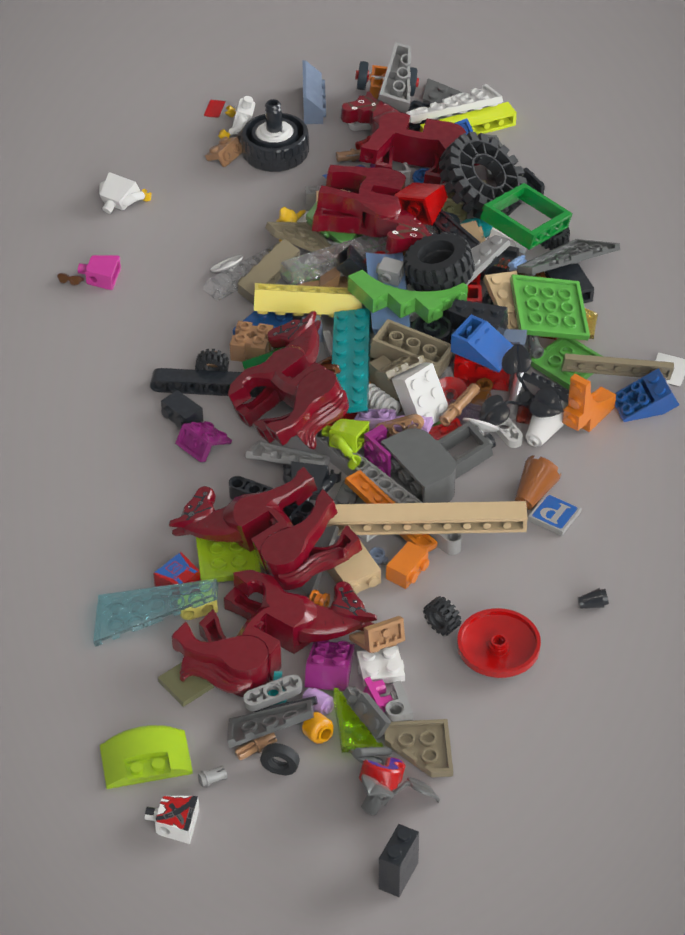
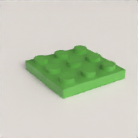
(553, 357)

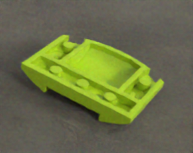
(145, 755)

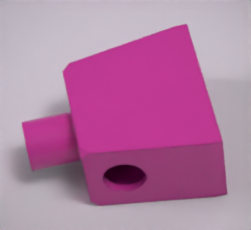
(101, 270)

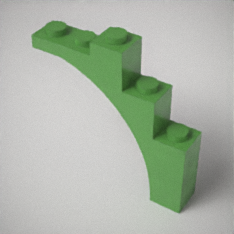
(402, 302)

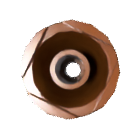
(536, 480)

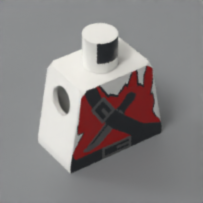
(175, 817)

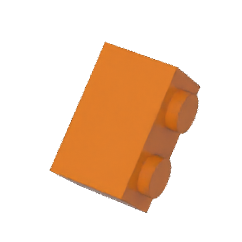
(407, 565)

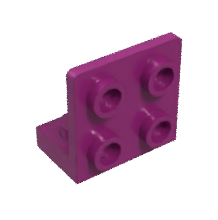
(199, 438)
(375, 451)

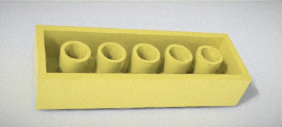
(303, 299)

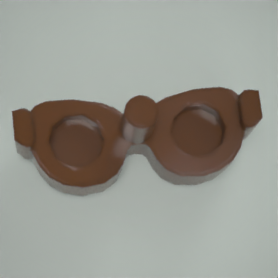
(74, 280)

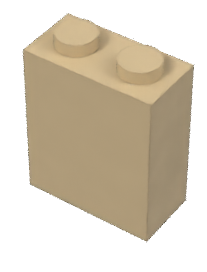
(358, 571)

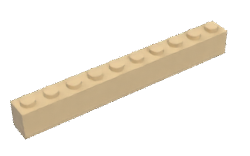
(432, 518)

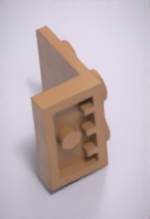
(380, 635)

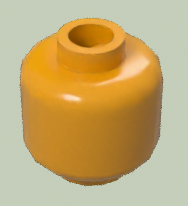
(318, 728)

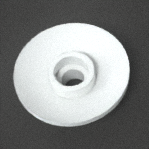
(226, 264)
(484, 426)

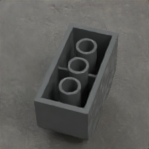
(421, 465)

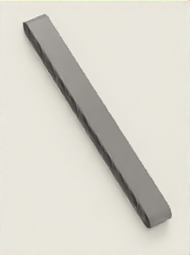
(448, 543)

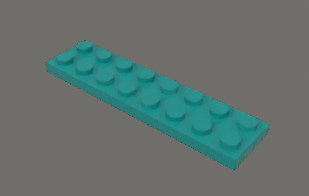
(352, 354)

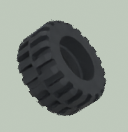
(439, 262)

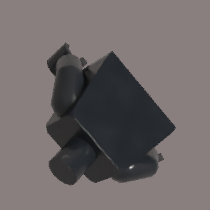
(318, 472)

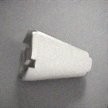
(543, 428)

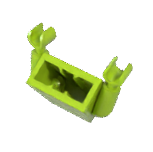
(348, 437)

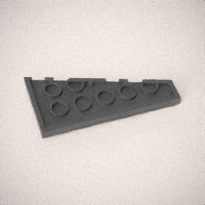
(569, 253)

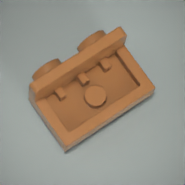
(225, 151)

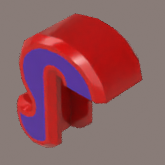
(388, 775)

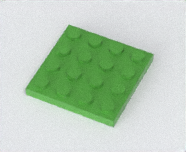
(549, 307)

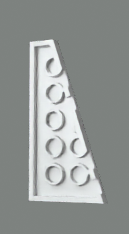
(457, 104)

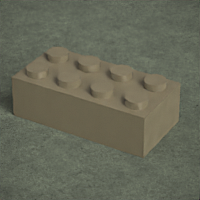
(398, 340)

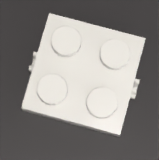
(381, 665)

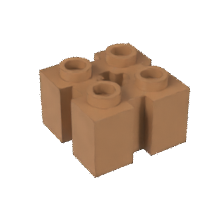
(249, 341)

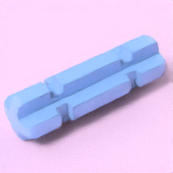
(517, 261)

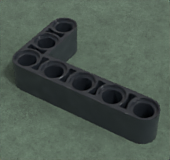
(239, 486)

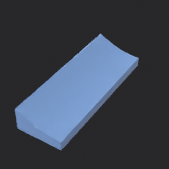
(380, 317)

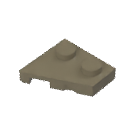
(399, 365)

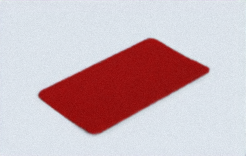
(214, 108)

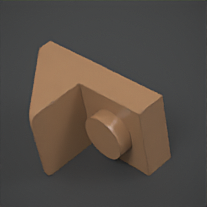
(333, 279)

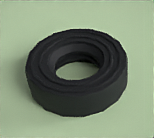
(281, 751)

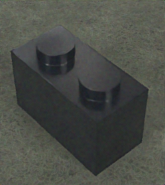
(181, 409)

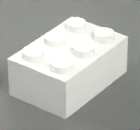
(421, 392)

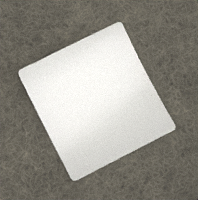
(679, 368)

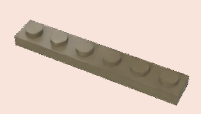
(615, 366)

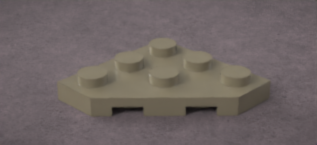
(298, 234)
(422, 744)

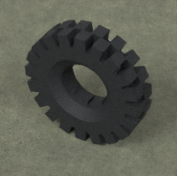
(462, 179)

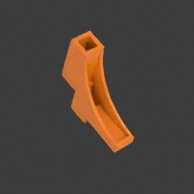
(586, 408)

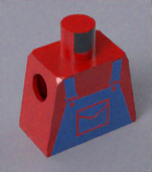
(176, 571)

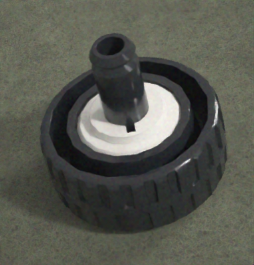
(275, 140)

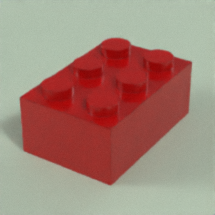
(471, 372)

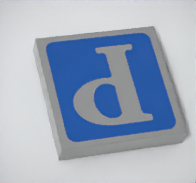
(554, 514)

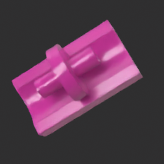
(375, 689)

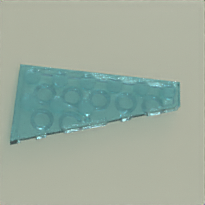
(144, 607)

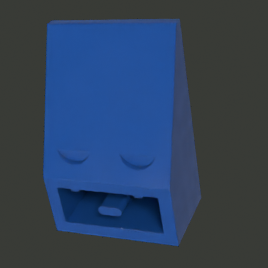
(480, 343)
(645, 398)

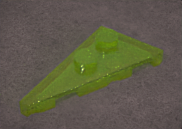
(351, 729)

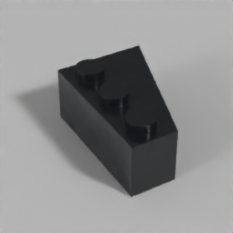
(493, 314)

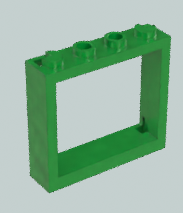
(529, 239)

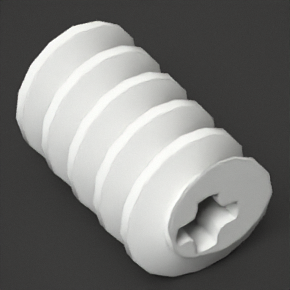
(379, 399)

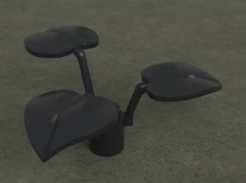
(542, 404)

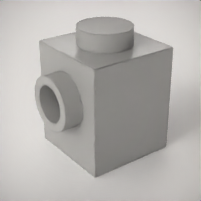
(390, 271)

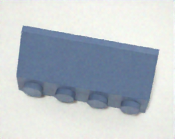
(313, 94)

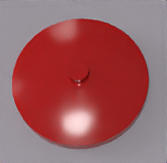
(498, 643)

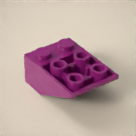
(329, 665)

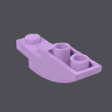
(377, 416)

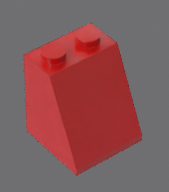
(423, 201)

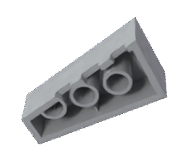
(396, 83)

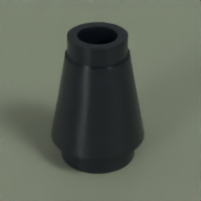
(594, 599)

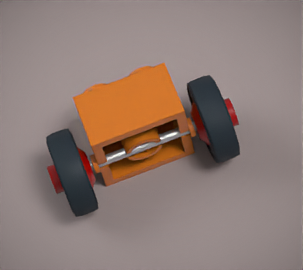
(377, 77)

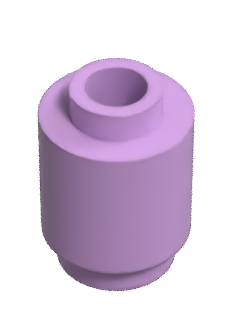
(325, 701)

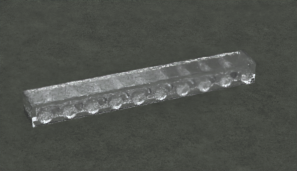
(316, 263)

